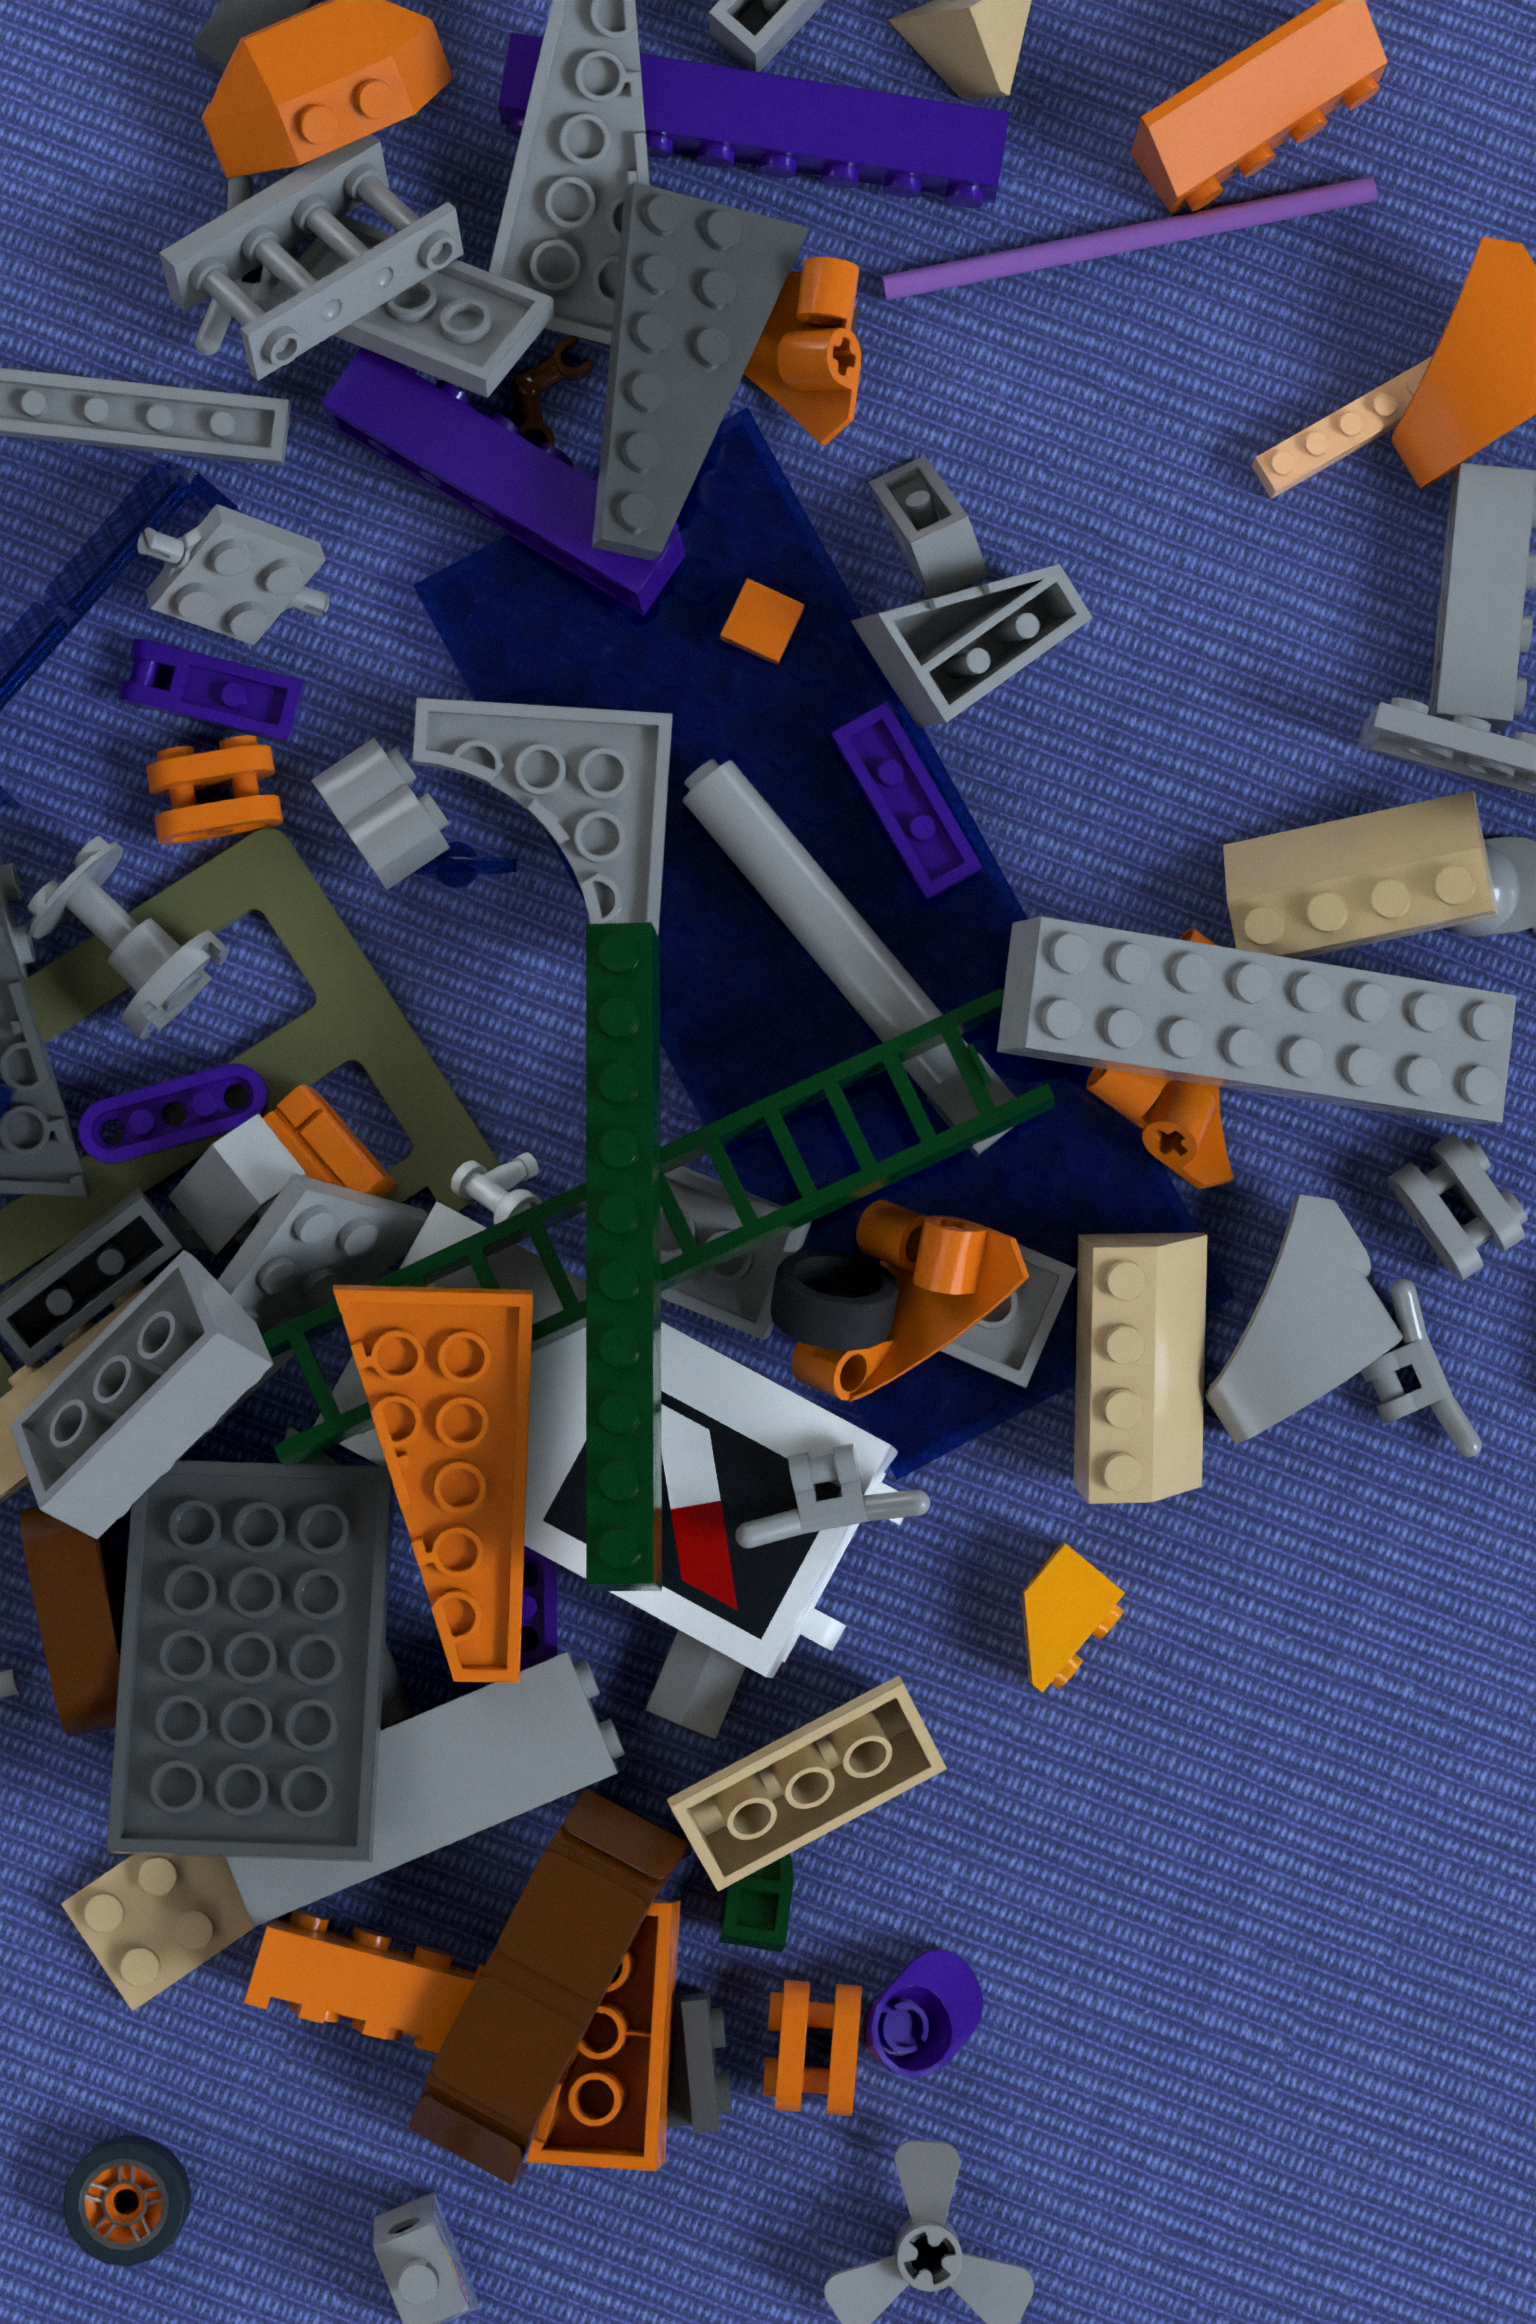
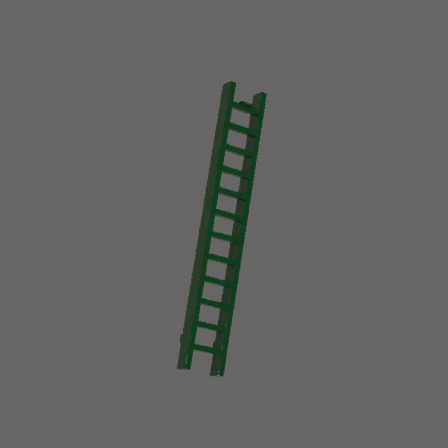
(677, 1153)

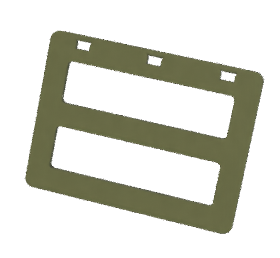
(348, 1023)

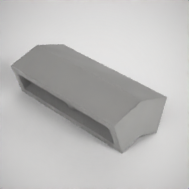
(695, 1686)

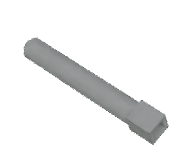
(831, 932)

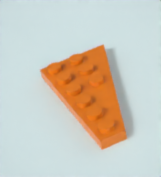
(453, 1423)

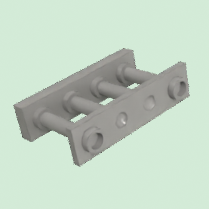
(283, 216)

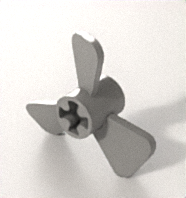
(988, 2286)

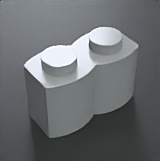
(382, 813)

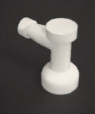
(491, 1187)

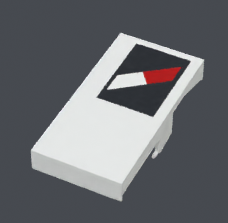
(721, 1466)

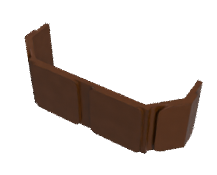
(544, 1983)

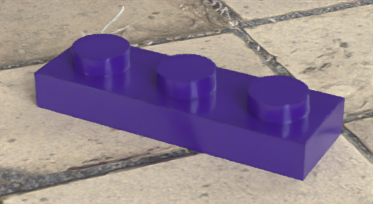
(906, 801)

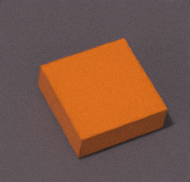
(762, 621)

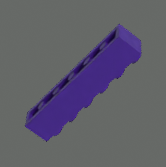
(490, 472)

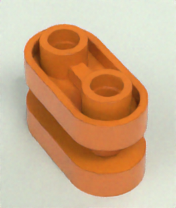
(183, 772)
(786, 2075)

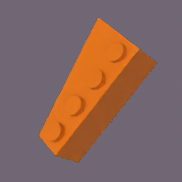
(360, 1979)
(618, 2082)

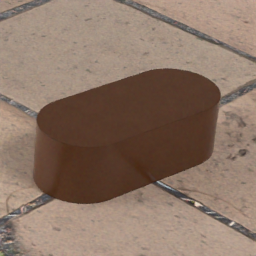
(77, 1618)

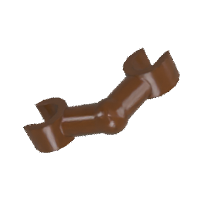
(529, 385)

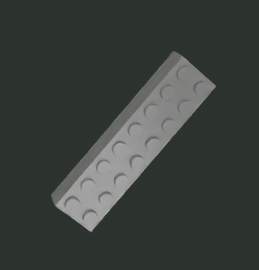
(1255, 1022)

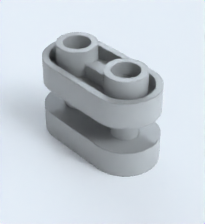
(1494, 1213)

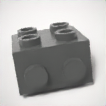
(696, 2089)

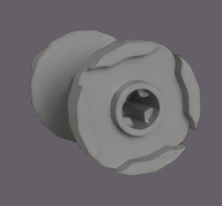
(142, 953)

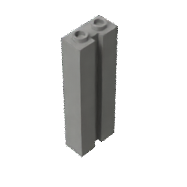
(457, 1776)

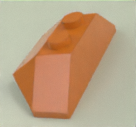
(322, 83)

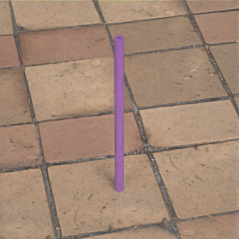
(1129, 238)

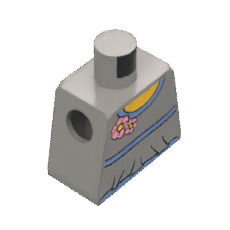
(422, 2263)

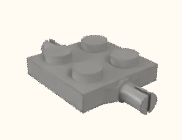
(234, 574)

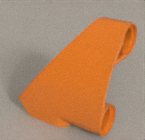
(1176, 1116)

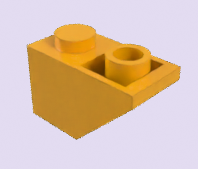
(1060, 1611)

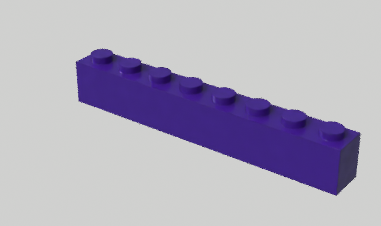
(799, 127)

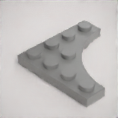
(582, 774)

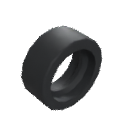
(834, 1300)

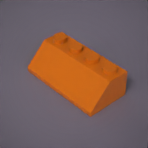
(1258, 102)

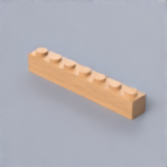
(1337, 434)

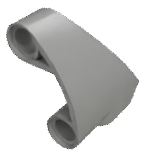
(1309, 1328)

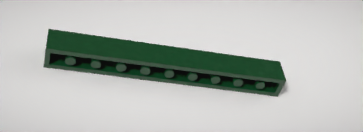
(623, 1259)

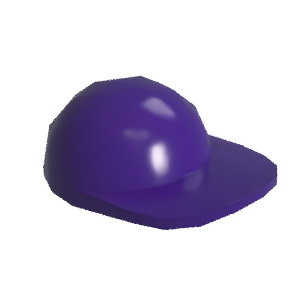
(924, 2015)

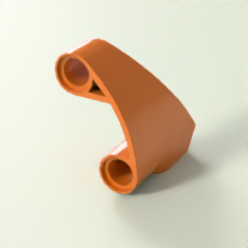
(808, 350)
(1481, 369)
(946, 1281)

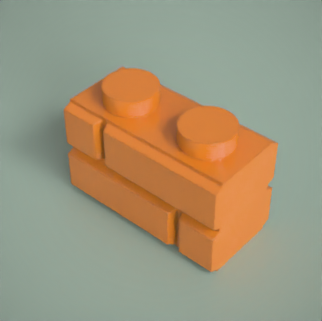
(326, 1144)

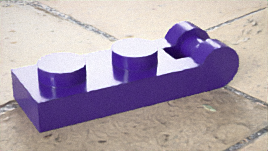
(214, 691)

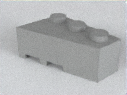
(969, 641)

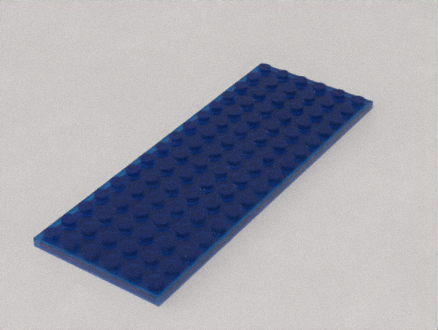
(736, 987)

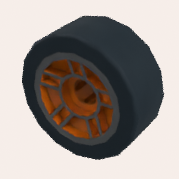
(93, 2197)

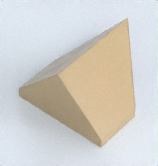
(968, 42)

